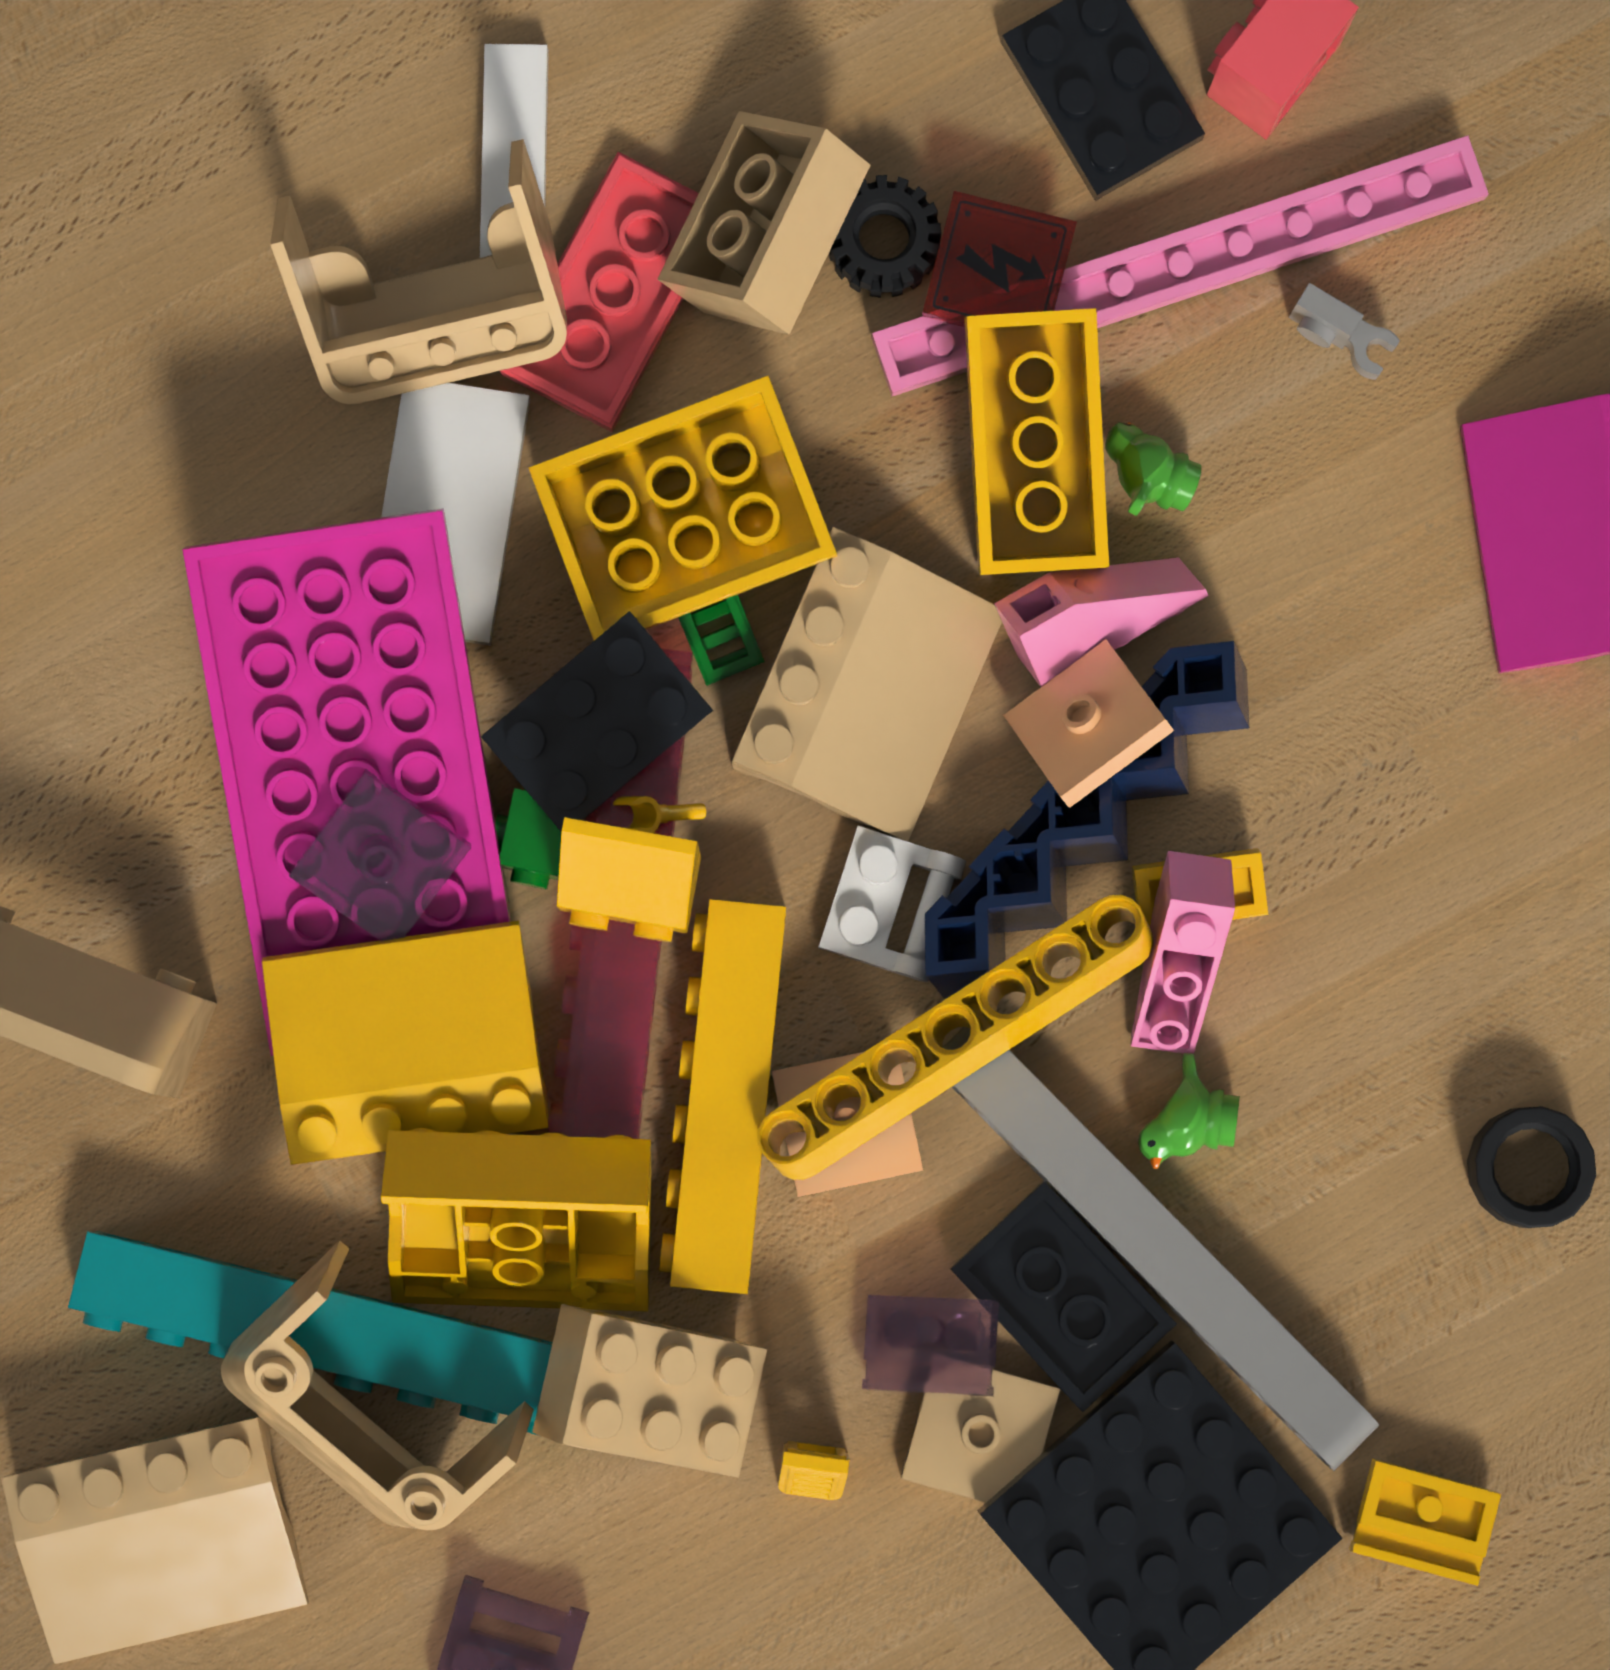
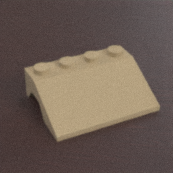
(869, 686)
(155, 1539)

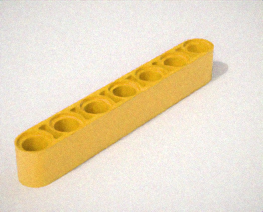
(971, 1008)

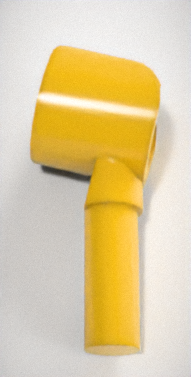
(650, 814)

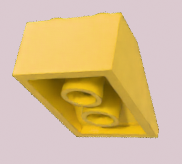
(626, 878)

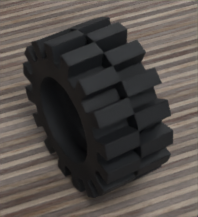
(910, 265)

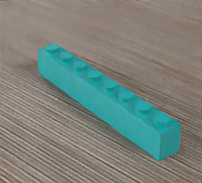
(347, 1335)

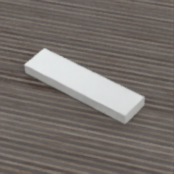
(512, 111)

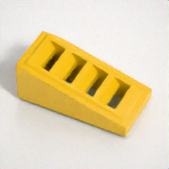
(813, 1470)

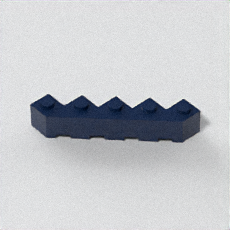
(1022, 872)

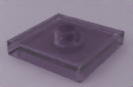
(380, 859)

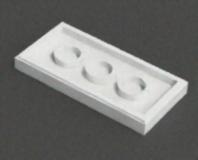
(462, 454)

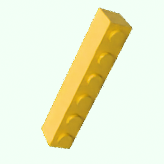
(726, 1098)

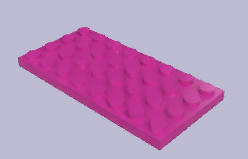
(333, 662)

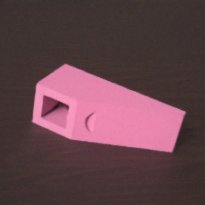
(1077, 609)
(1189, 934)

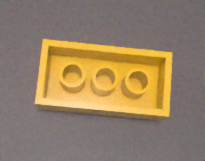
(1037, 441)

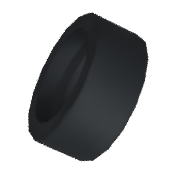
(1580, 1163)

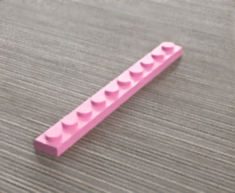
(1218, 252)

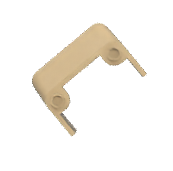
(432, 323)
(99, 1012)
(282, 1388)

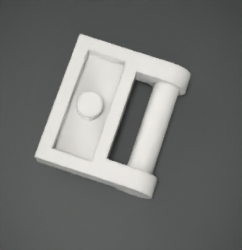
(871, 896)

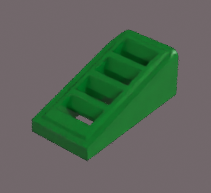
(730, 663)

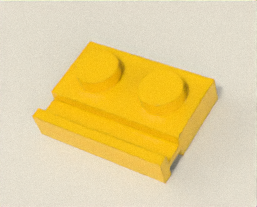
(1425, 1522)

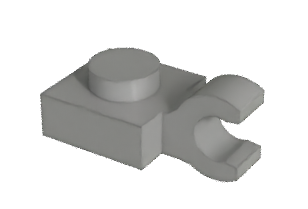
(1330, 321)

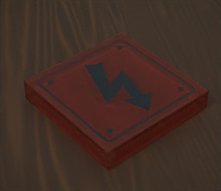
(997, 260)

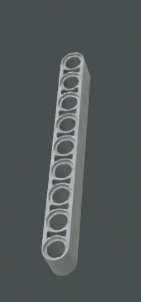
(1166, 1256)

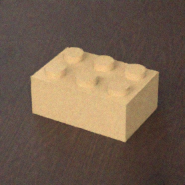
(764, 221)
(649, 1391)

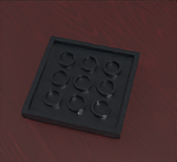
(1160, 1520)

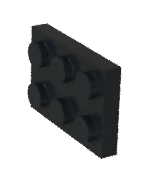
(1102, 90)
(597, 722)
(1063, 1296)

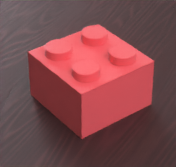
(1276, 57)

